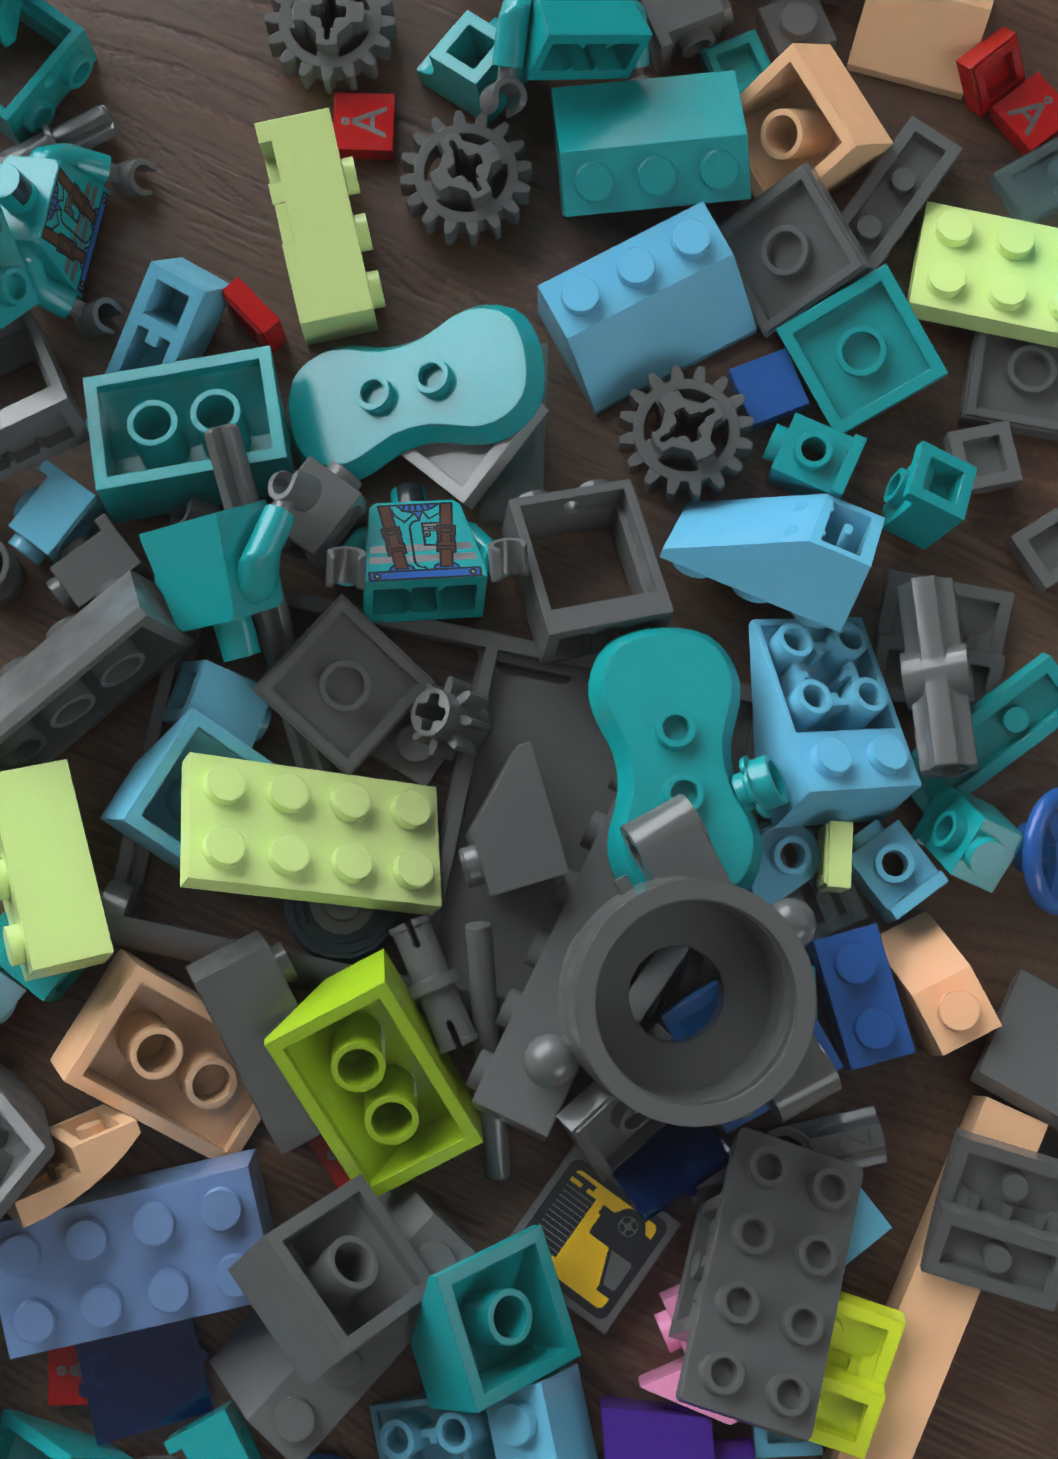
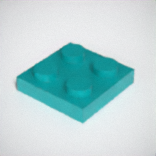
(862, 351)

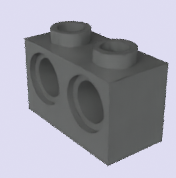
(330, 521)

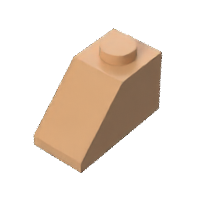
(937, 986)

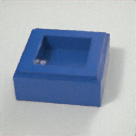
(769, 388)

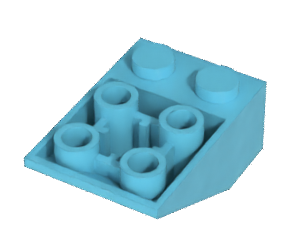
(781, 551)
(827, 723)
(534, 1423)

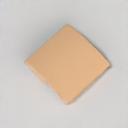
(84, 1152)

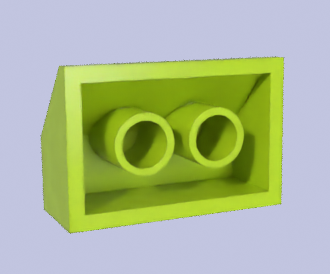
(375, 1076)

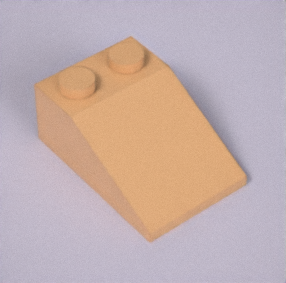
(157, 1058)

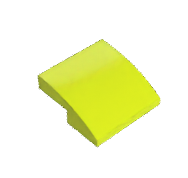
(855, 1374)

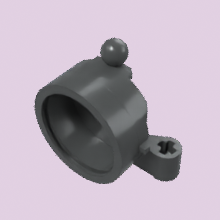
(762, 1029)

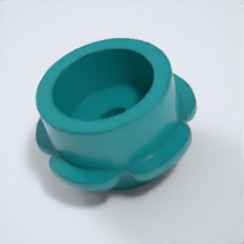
(760, 785)

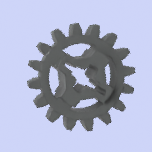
(353, 43)
(478, 155)
(675, 411)

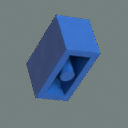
(859, 998)

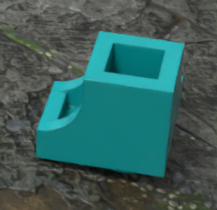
(463, 65)

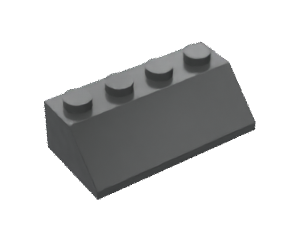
(85, 670)
(269, 1387)

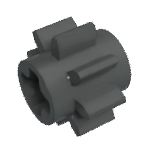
(450, 718)

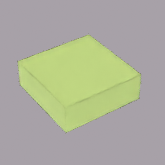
(835, 862)

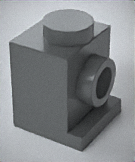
(684, 28)
(90, 563)

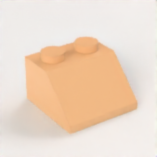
(918, 41)
(809, 113)

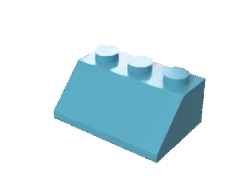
(647, 307)

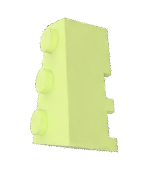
(318, 227)
(48, 875)

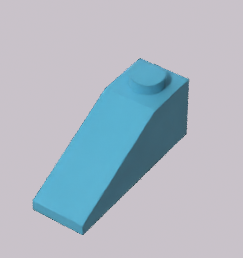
(170, 316)

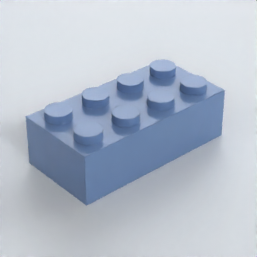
(132, 1254)

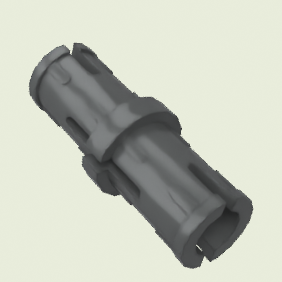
(434, 984)

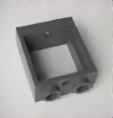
(44, 421)
(593, 625)

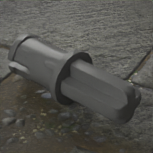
(83, 130)

